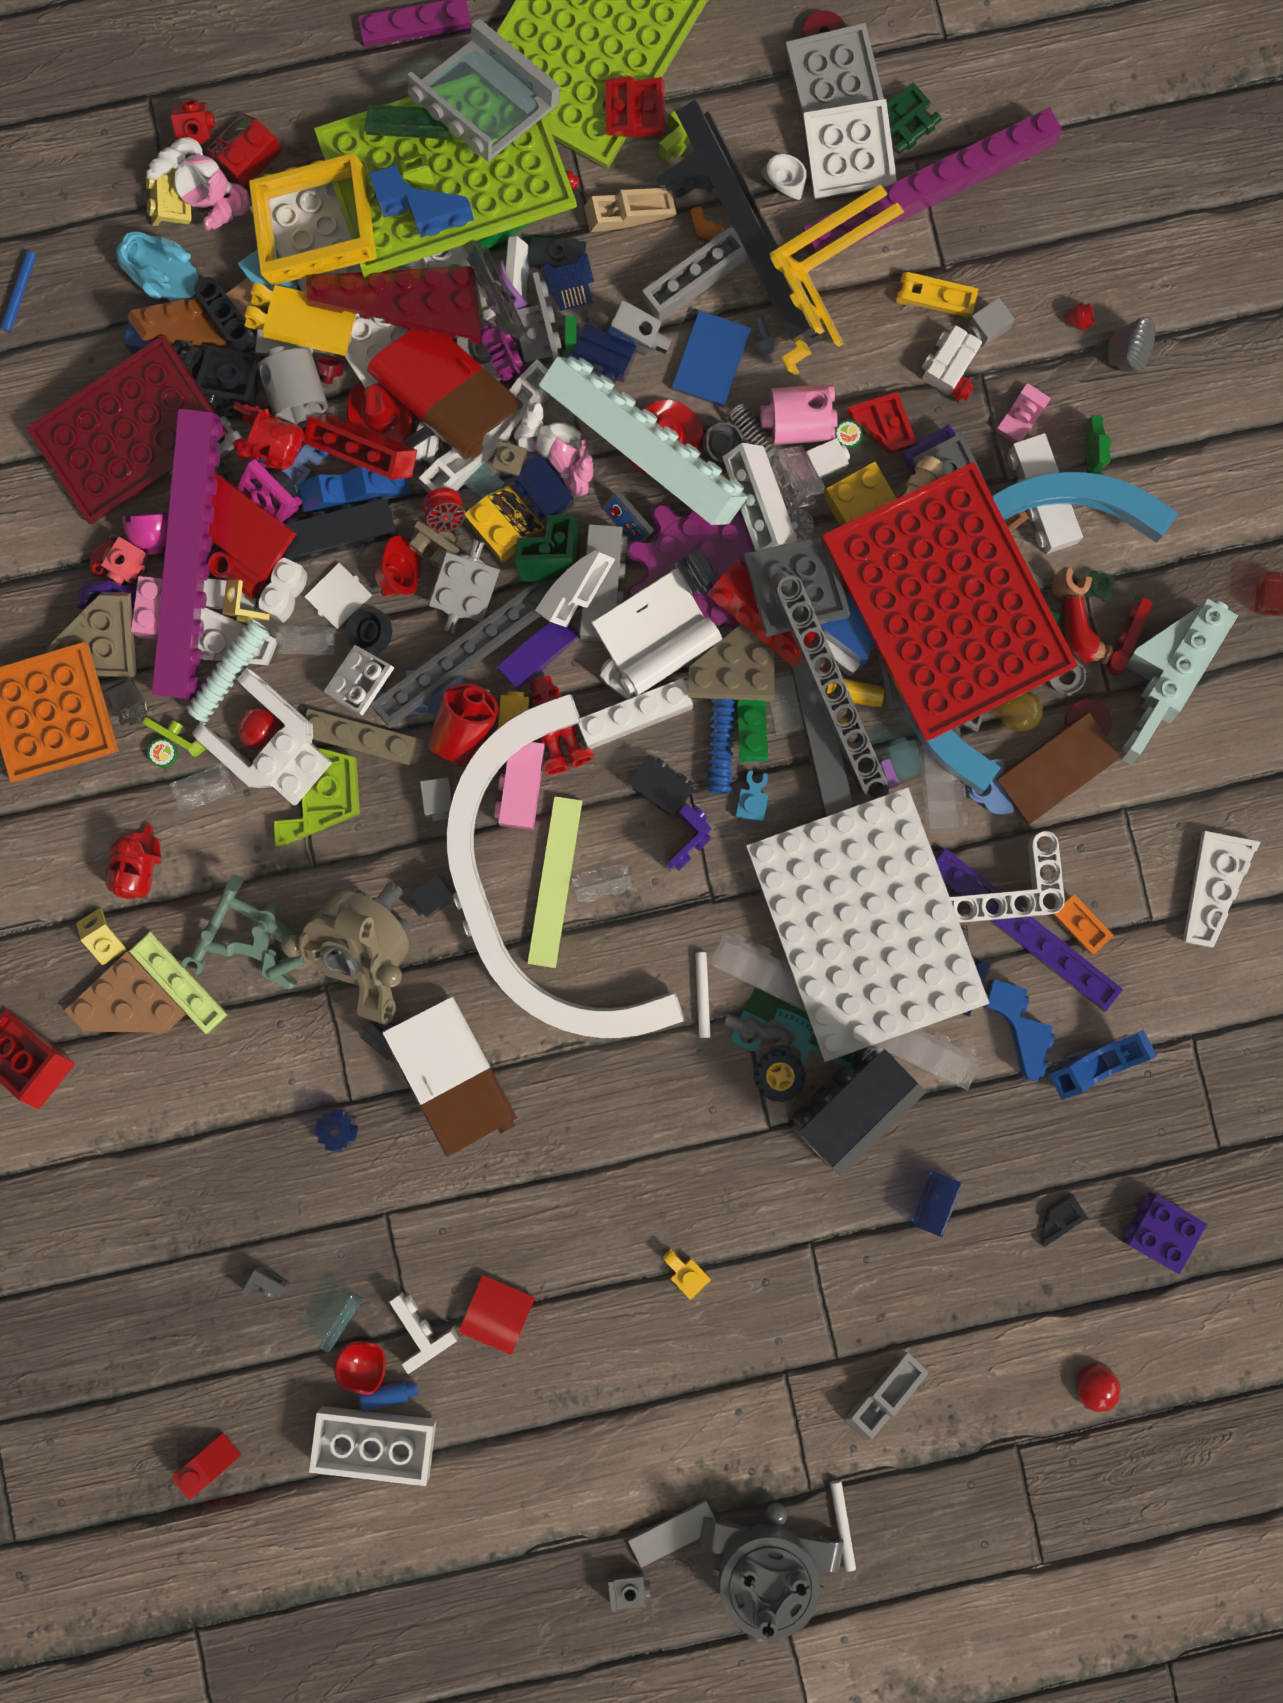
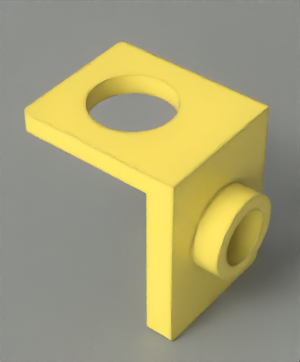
(232, 608)
(100, 938)

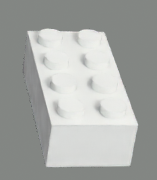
(372, 1445)

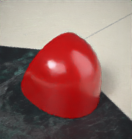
(360, 1367)

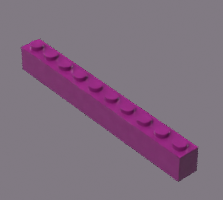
(954, 174)
(186, 554)

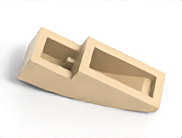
(629, 209)

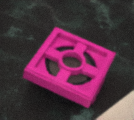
(270, 489)

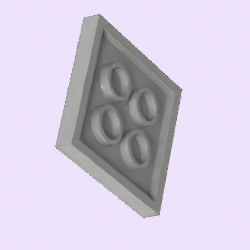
(834, 69)

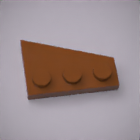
(177, 320)

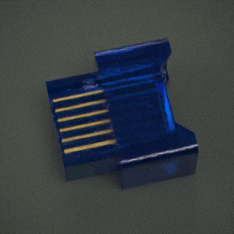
(570, 282)

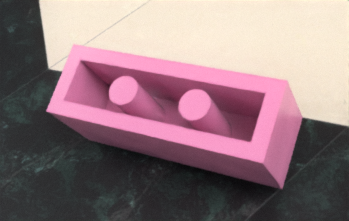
(521, 787)

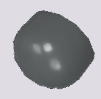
(720, 440)

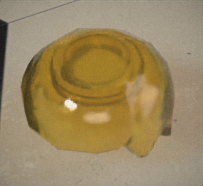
(1022, 712)

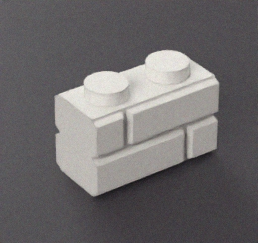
(951, 360)

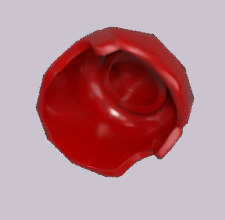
(257, 727)
(1098, 1388)

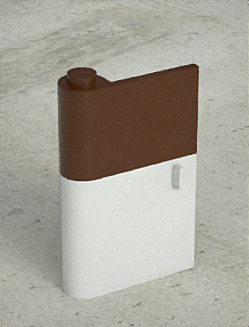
(449, 1076)

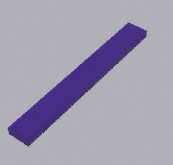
(1032, 935)

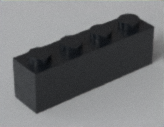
(340, 530)

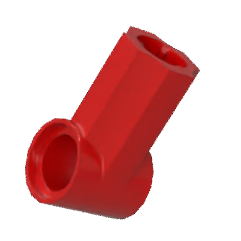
(251, 585)

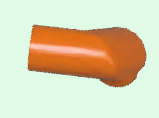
(702, 227)

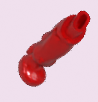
(543, 692)

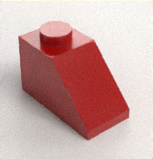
(206, 1466)

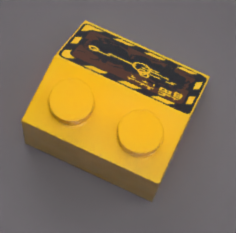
(501, 520)

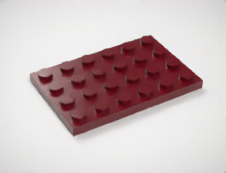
(120, 429)

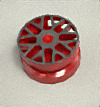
(443, 507)

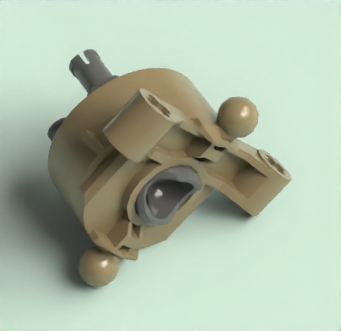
(358, 944)

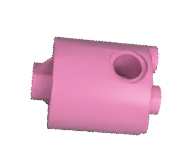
(800, 414)

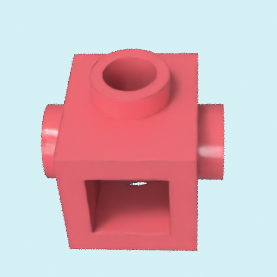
(124, 562)

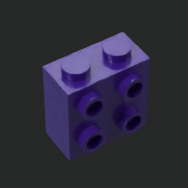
(1163, 1232)

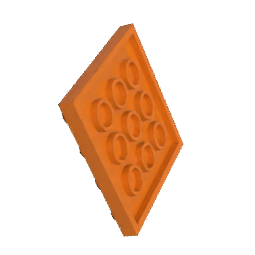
(52, 713)

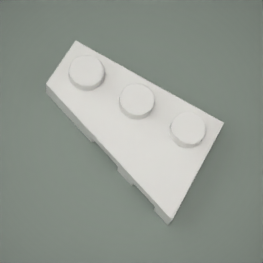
(222, 631)

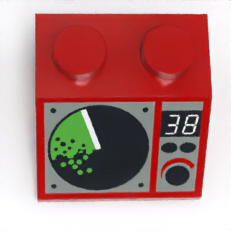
(244, 149)

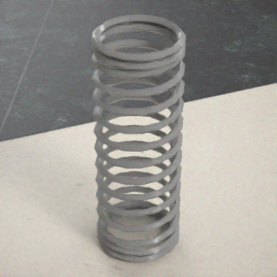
(739, 410)

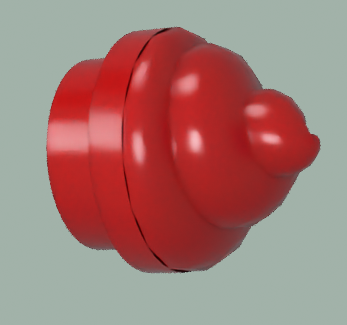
(1081, 316)

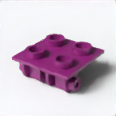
(502, 346)

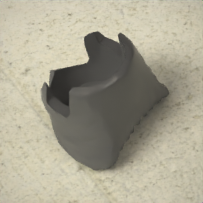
(1132, 345)

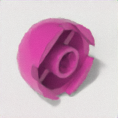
(147, 531)

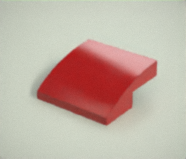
(635, 107)
(496, 1315)

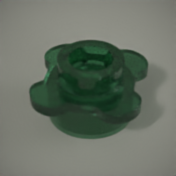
(1107, 582)

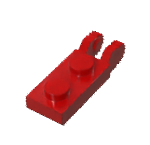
(1128, 639)

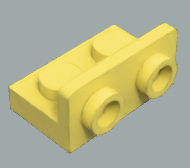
(165, 202)

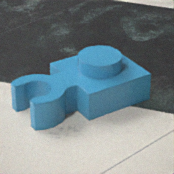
(752, 802)

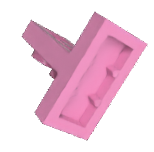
(1023, 414)

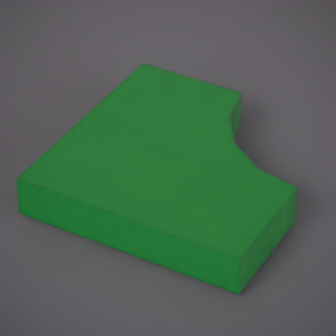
(1096, 445)

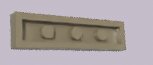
(362, 737)

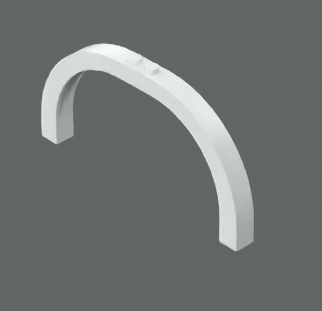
(479, 921)

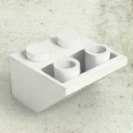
(358, 680)

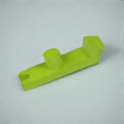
(171, 733)

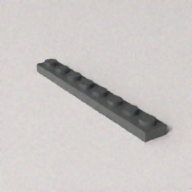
(461, 655)

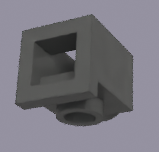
(620, 1583)

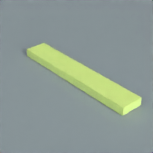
(555, 882)

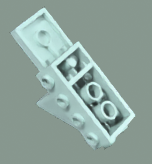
(1174, 666)

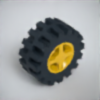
(788, 1080)

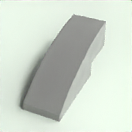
(886, 1397)

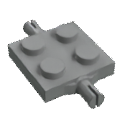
(463, 586)

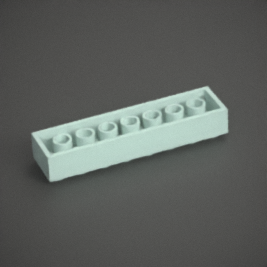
(644, 440)

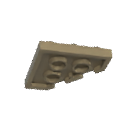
(107, 630)
(734, 669)

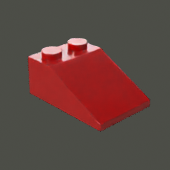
(29, 1062)

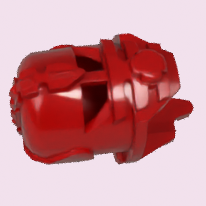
(269, 438)
(133, 864)

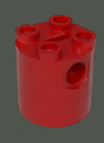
(463, 722)

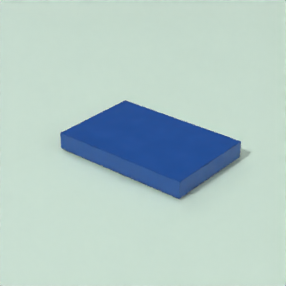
(711, 358)

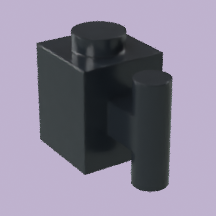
(696, 572)
(375, 1039)

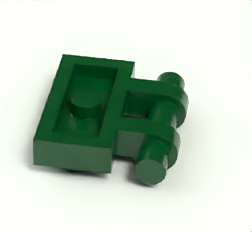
(903, 109)

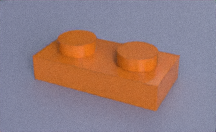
(1083, 925)

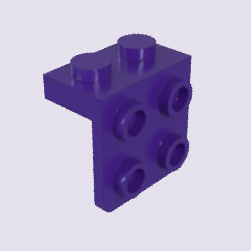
(695, 820)

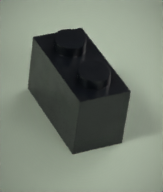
(661, 786)

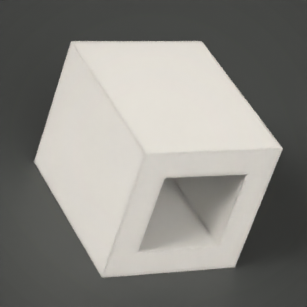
(829, 459)

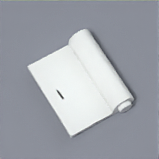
(659, 637)

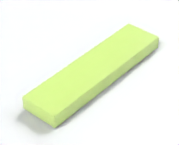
(178, 982)

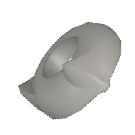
(1080, 677)

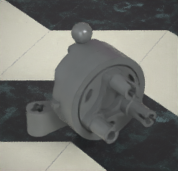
(769, 1572)

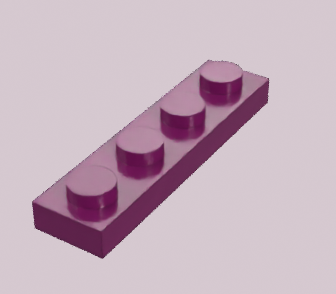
(414, 22)

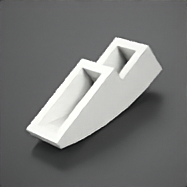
(575, 588)

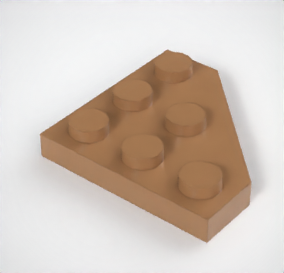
(125, 1001)

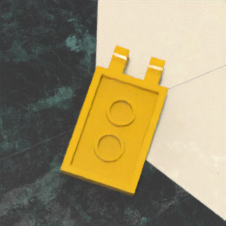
(295, 322)

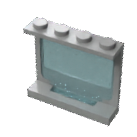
(486, 92)

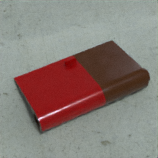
(444, 388)

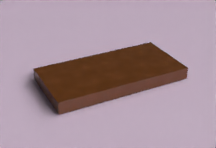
(1058, 768)

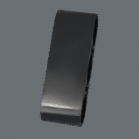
(217, 306)

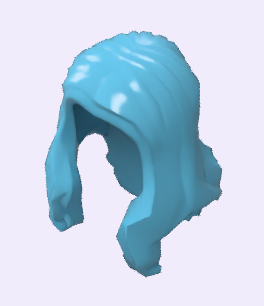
(157, 266)

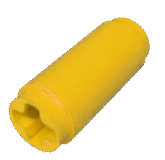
(862, 692)

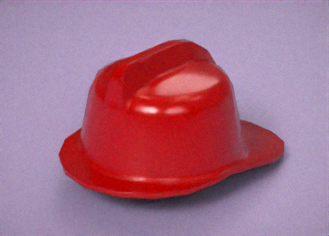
(399, 568)

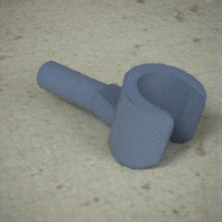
(766, 345)

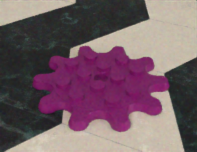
(686, 534)

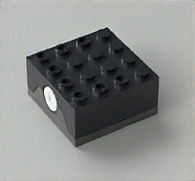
(856, 1108)

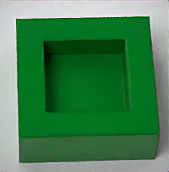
(570, 333)

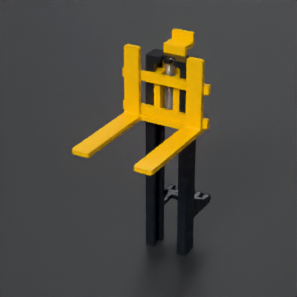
(780, 273)

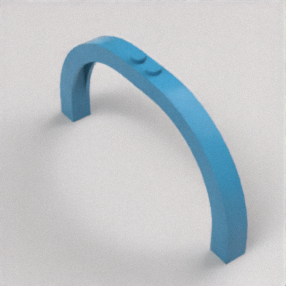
(1077, 488)

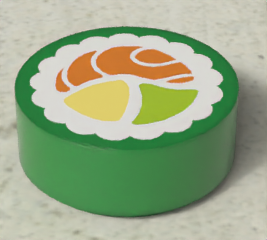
(849, 434)
(162, 753)

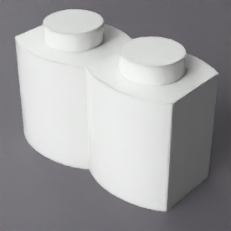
(286, 584)

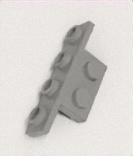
(539, 340)

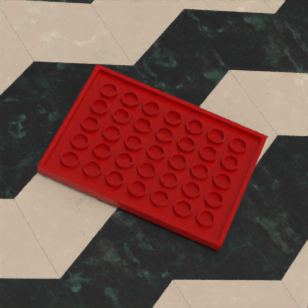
(949, 601)

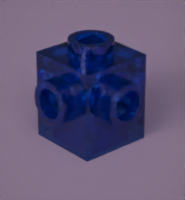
(347, 1130)

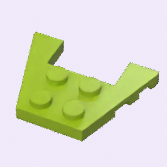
(326, 803)

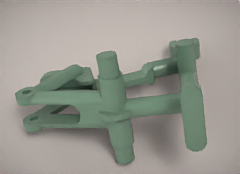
(264, 926)

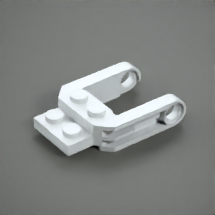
(287, 761)

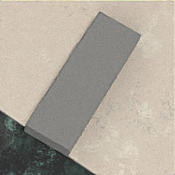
(670, 1534)

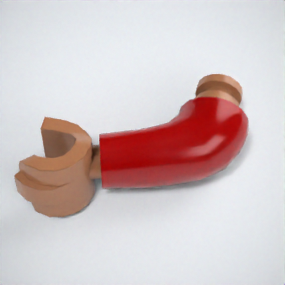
(1079, 637)

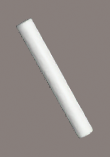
(702, 994)
(842, 1525)

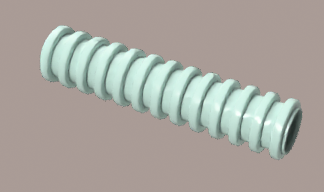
(227, 671)

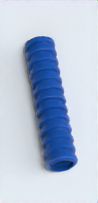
(721, 745)

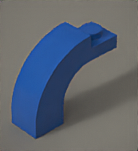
(1101, 1063)

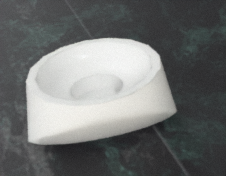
(785, 175)

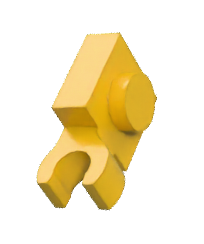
(687, 1275)

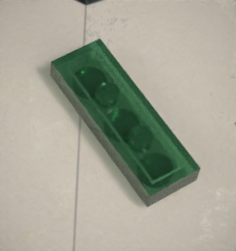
(403, 122)

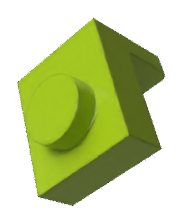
(675, 142)

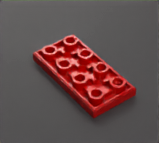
(247, 529)

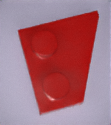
(885, 422)

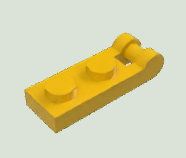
(937, 295)

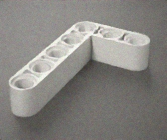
(1033, 897)

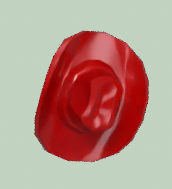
(378, 412)
(679, 419)

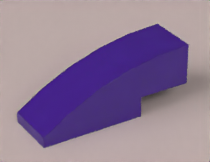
(537, 653)

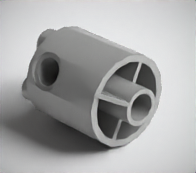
(292, 384)

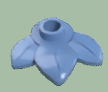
(994, 797)

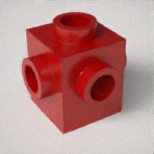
(192, 120)

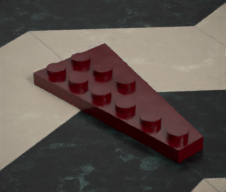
(409, 298)

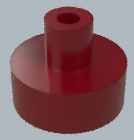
(329, 368)

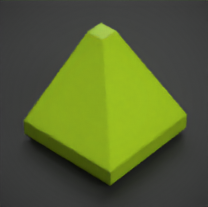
(417, 169)

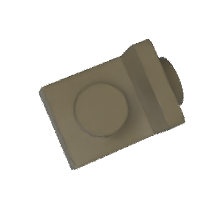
(510, 458)

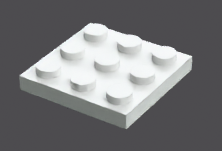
(849, 149)

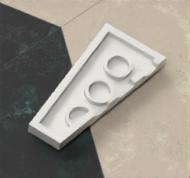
(1216, 881)

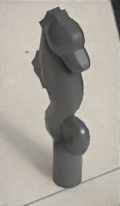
(772, 1031)

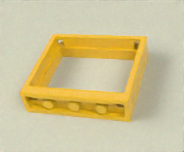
(321, 259)

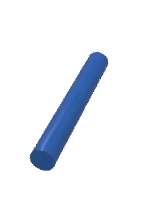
(18, 291)

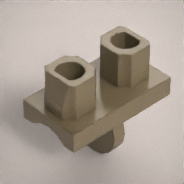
(439, 541)

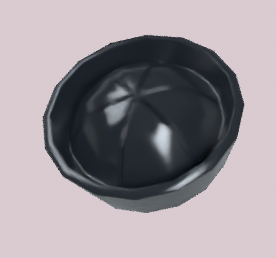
(369, 630)

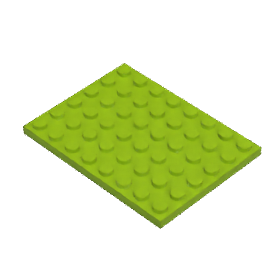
(592, 42)
(505, 193)

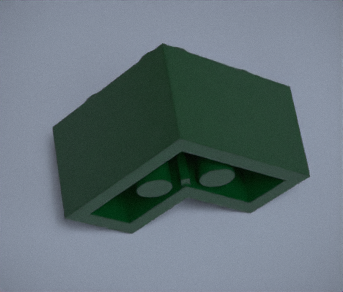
(550, 555)

